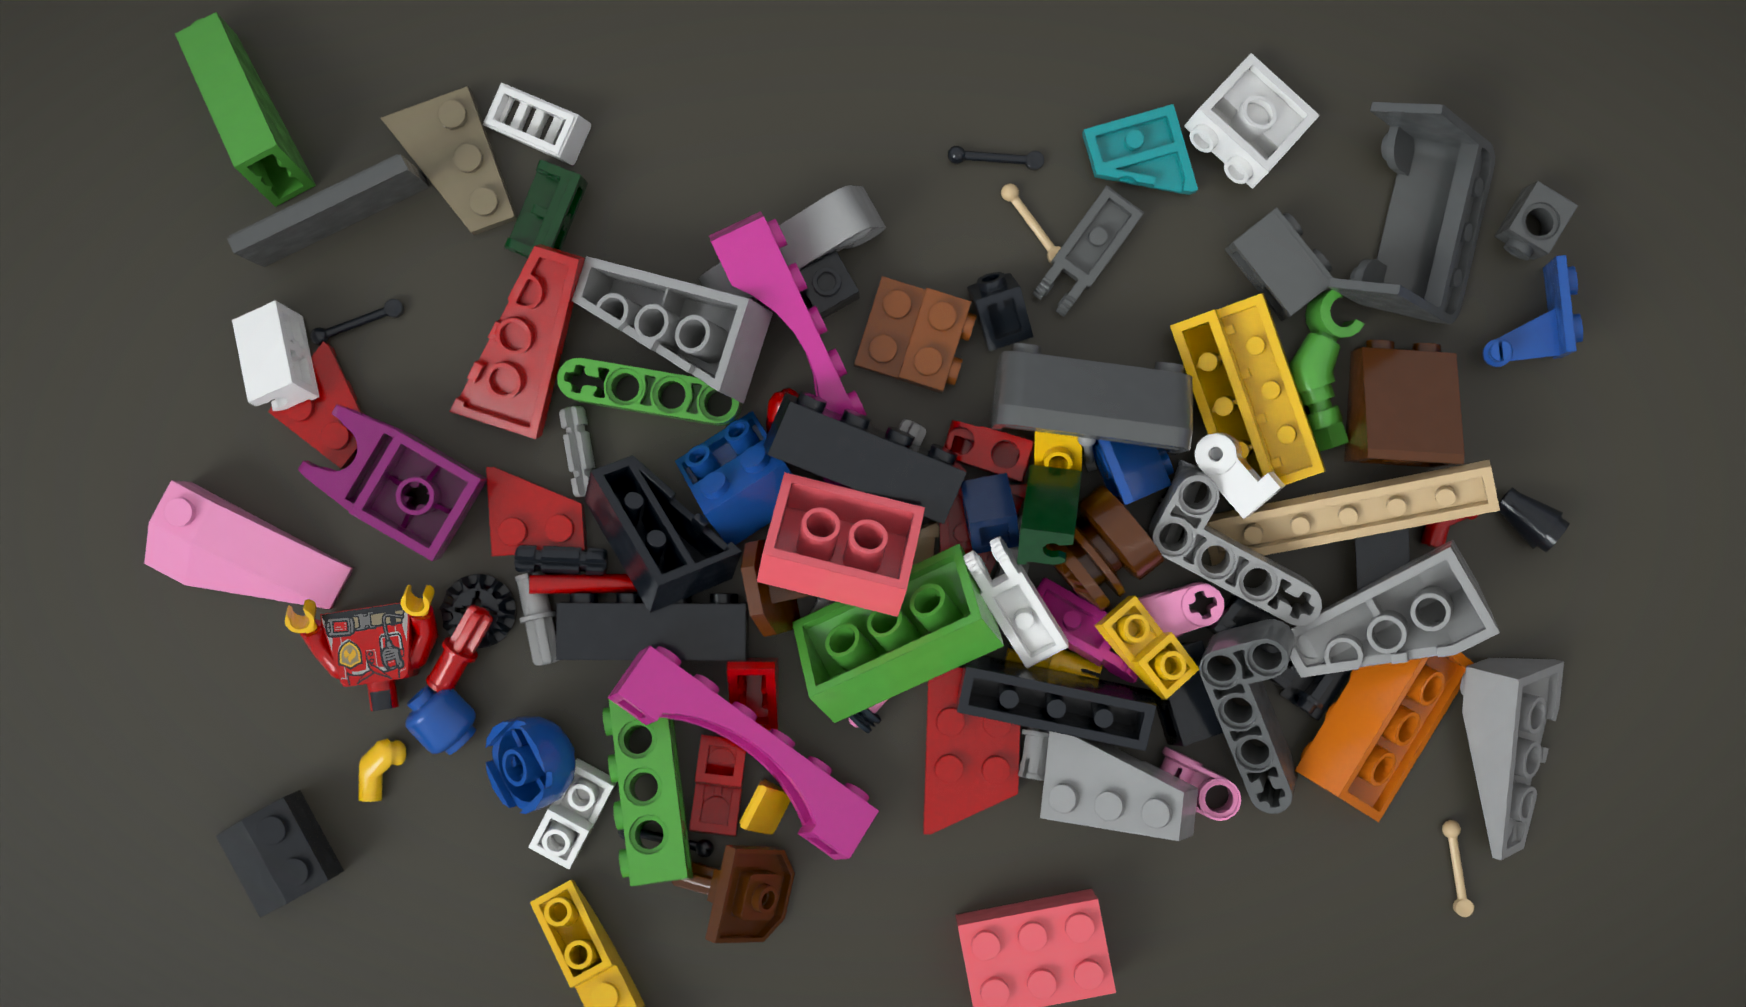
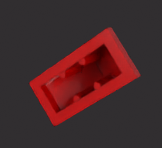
(757, 687)

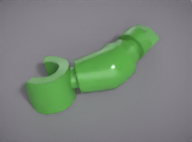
(1314, 369)

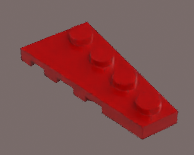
(521, 360)

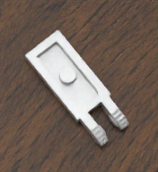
(1017, 606)

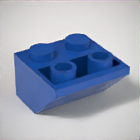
(735, 479)

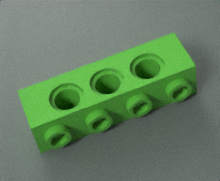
(672, 856)

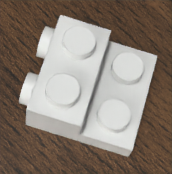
(1250, 122)

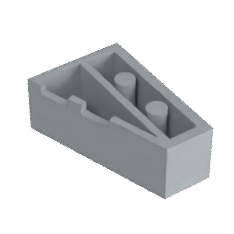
(1114, 791)

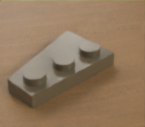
(456, 156)

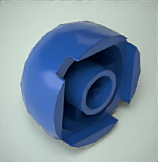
(530, 762)

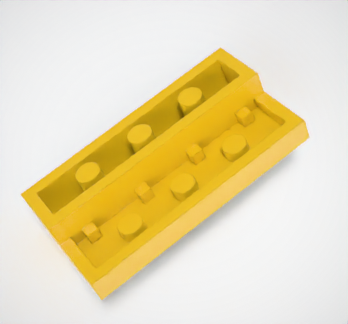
(1249, 387)

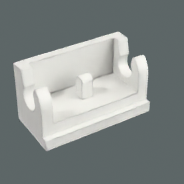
(275, 357)

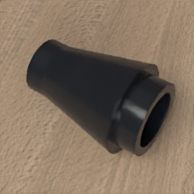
(1532, 519)

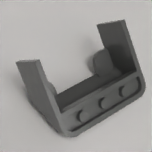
(1431, 216)
(1093, 399)

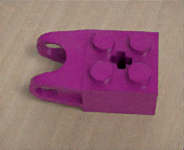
(381, 479)

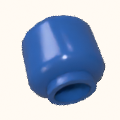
(440, 720)

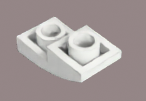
(573, 816)

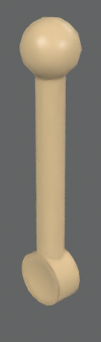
(1011, 194)
(1461, 905)

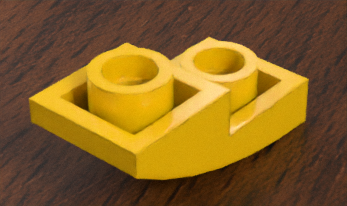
(1145, 648)

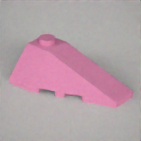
(229, 550)

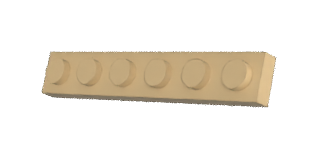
(1361, 510)

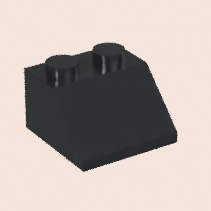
(279, 853)

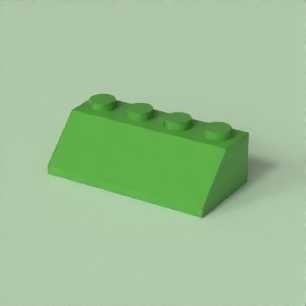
(867, 656)

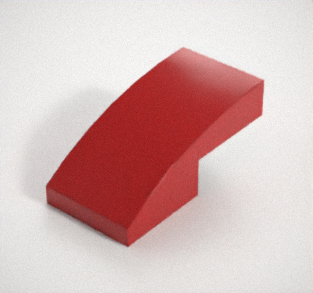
(718, 787)

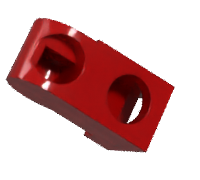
(990, 450)

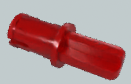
(460, 649)

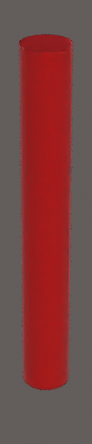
(580, 584)

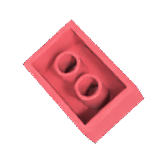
(841, 544)
(1036, 952)

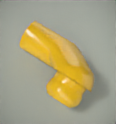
(373, 766)

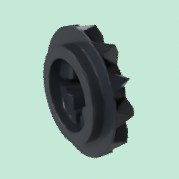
(493, 595)

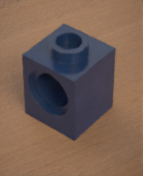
(989, 512)

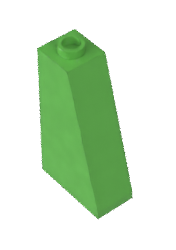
(243, 110)

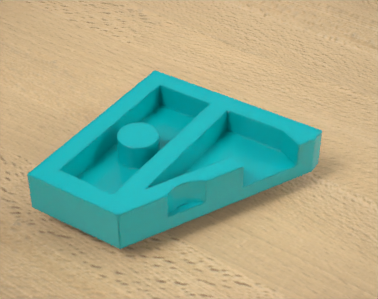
(1142, 151)

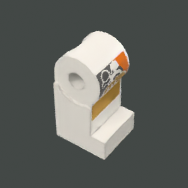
(1222, 460)

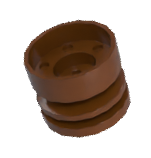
(1103, 547)

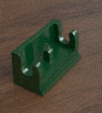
(547, 209)
(1048, 514)

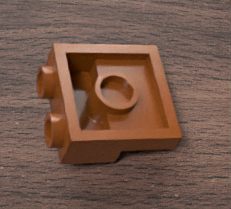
(915, 335)

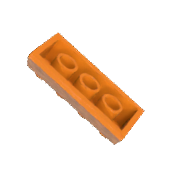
(1381, 729)

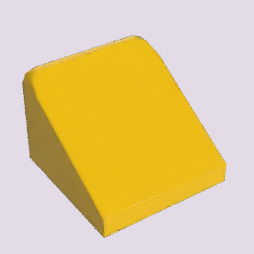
(765, 808)

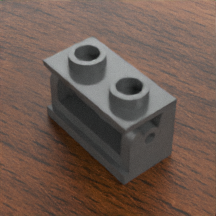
(1281, 263)

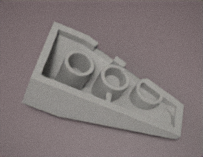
(1404, 616)
(1504, 724)

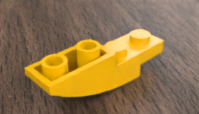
(584, 949)

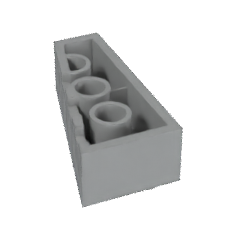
(691, 325)

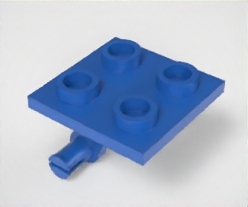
(1549, 334)

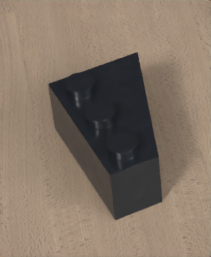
(655, 536)

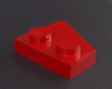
(314, 419)
(531, 515)

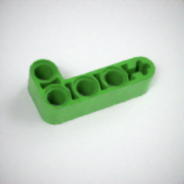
(650, 391)

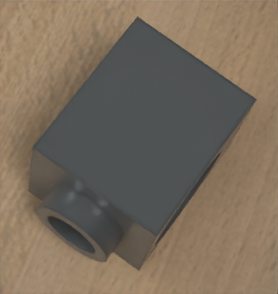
(1551, 211)

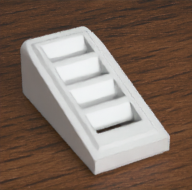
(563, 137)

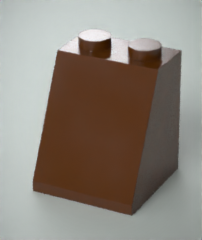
(1404, 406)

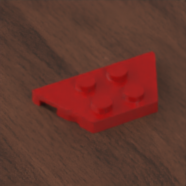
(967, 758)

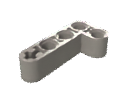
(831, 224)
(1238, 557)

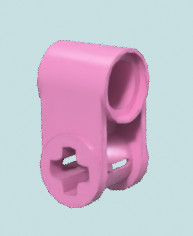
(1172, 610)
(1202, 778)

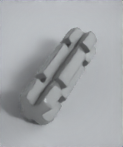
(577, 447)

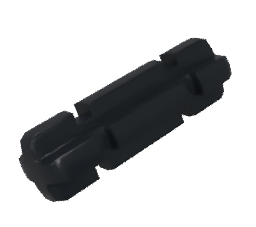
(561, 560)

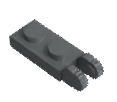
(1091, 246)

